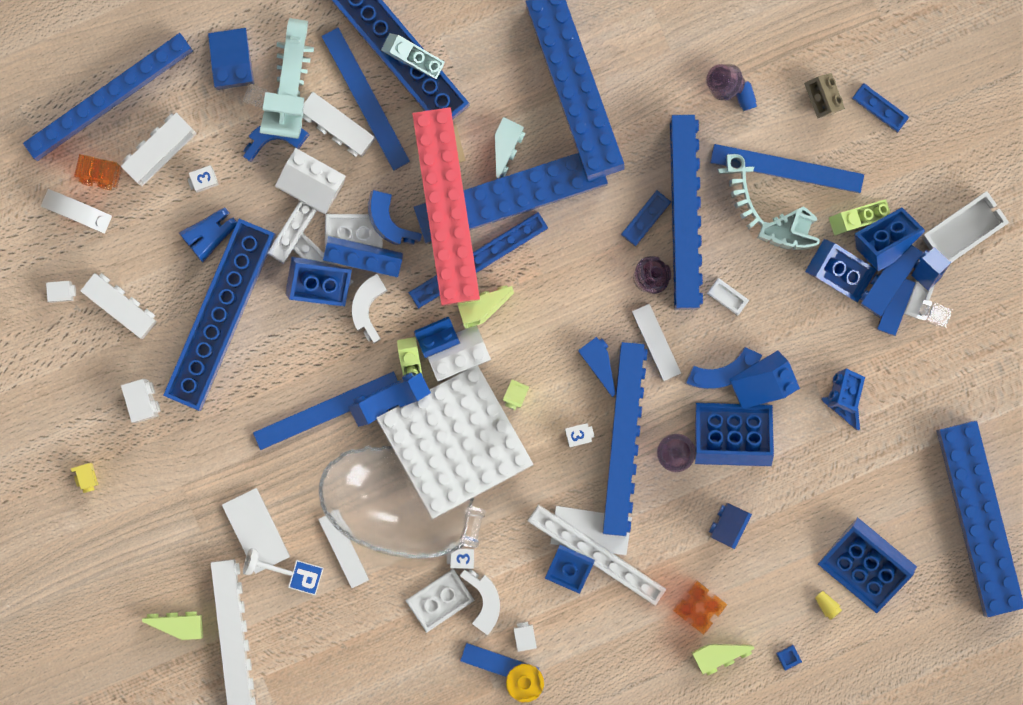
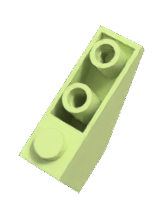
(859, 217)
(477, 312)
(409, 356)
(515, 394)
(181, 627)
(715, 655)

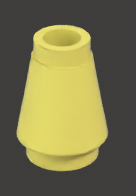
(828, 606)

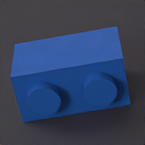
(930, 268)

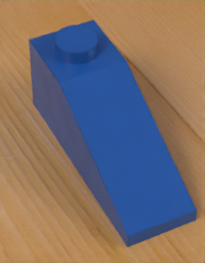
(598, 360)

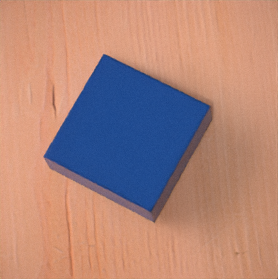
(788, 657)

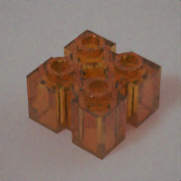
(97, 171)
(711, 606)

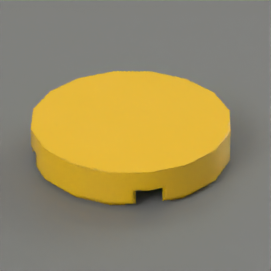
(525, 683)

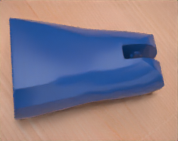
(208, 233)

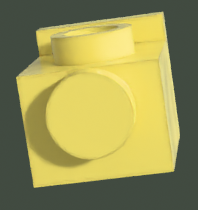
(85, 477)

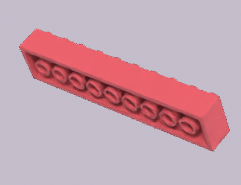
(446, 206)

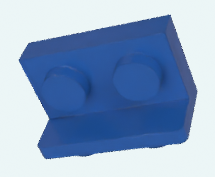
(436, 337)
(846, 390)

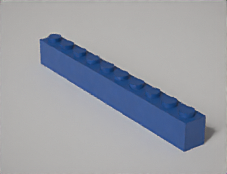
(108, 97)
(623, 439)

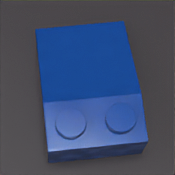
(230, 59)
(888, 238)
(840, 270)
(317, 282)
(765, 381)
(729, 525)

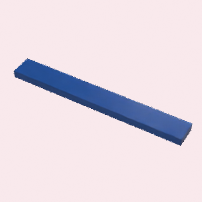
(365, 99)
(791, 169)
(487, 255)
(318, 414)

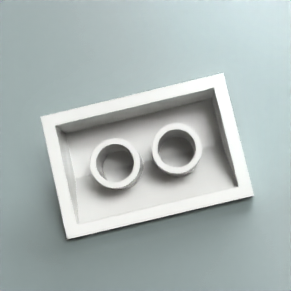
(310, 181)
(462, 356)

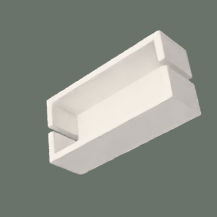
(158, 149)
(966, 228)

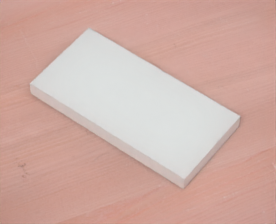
(591, 525)
(256, 528)

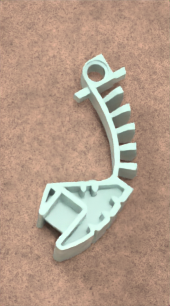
(285, 109)
(788, 230)

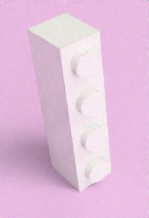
(337, 124)
(118, 305)

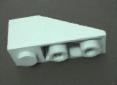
(412, 55)
(505, 141)

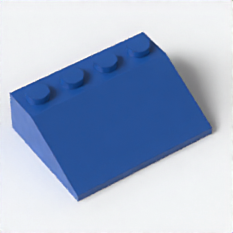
(734, 435)
(867, 565)

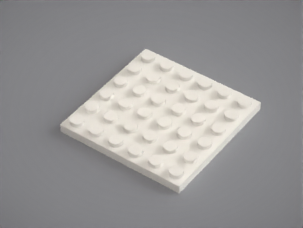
(455, 442)

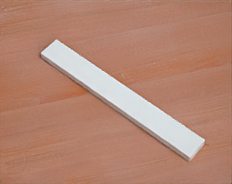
(603, 558)

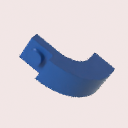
(261, 139)
(380, 219)

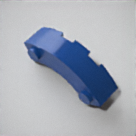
(721, 377)
(400, 393)

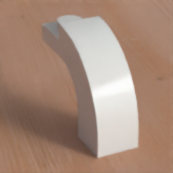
(76, 211)
(362, 300)
(491, 603)

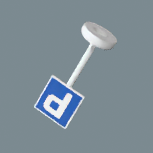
(304, 576)

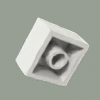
(140, 400)

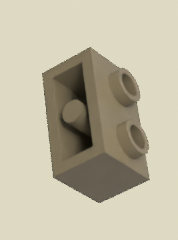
(824, 95)

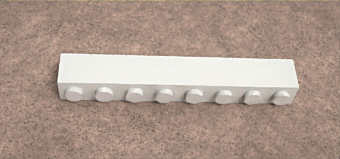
(231, 632)

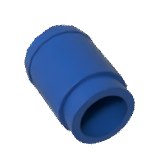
(747, 97)

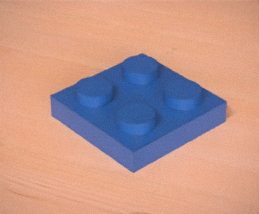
(569, 569)

